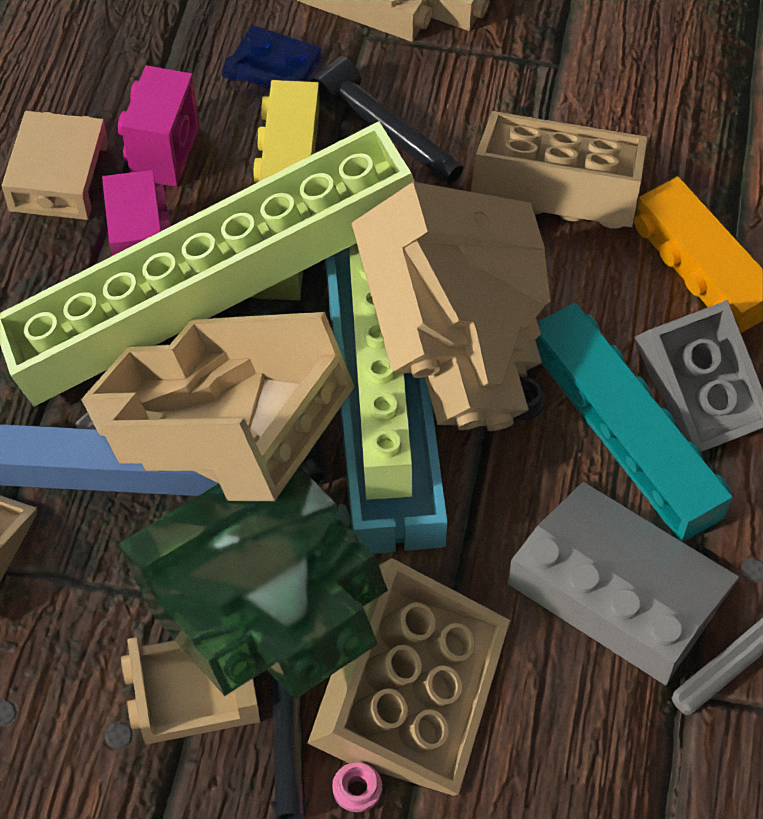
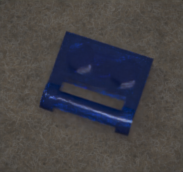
(273, 54)

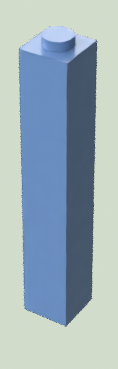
(82, 462)

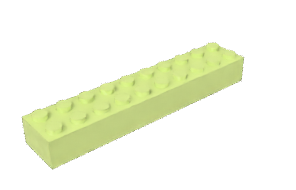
(199, 265)

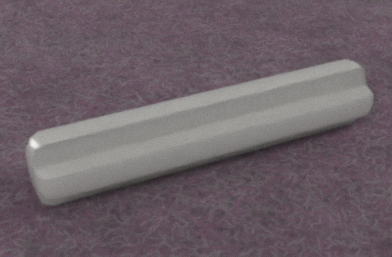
(720, 670)

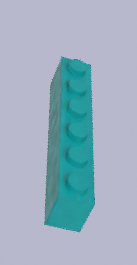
(632, 423)

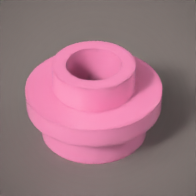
(357, 773)

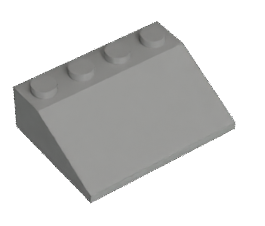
(621, 580)

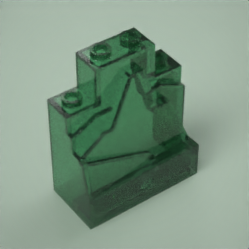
(259, 585)

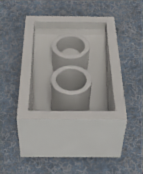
(704, 375)

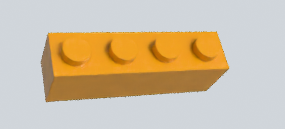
(701, 251)

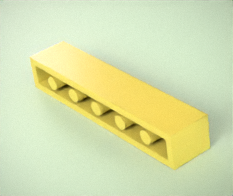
(288, 138)

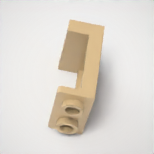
(54, 164)
(177, 697)

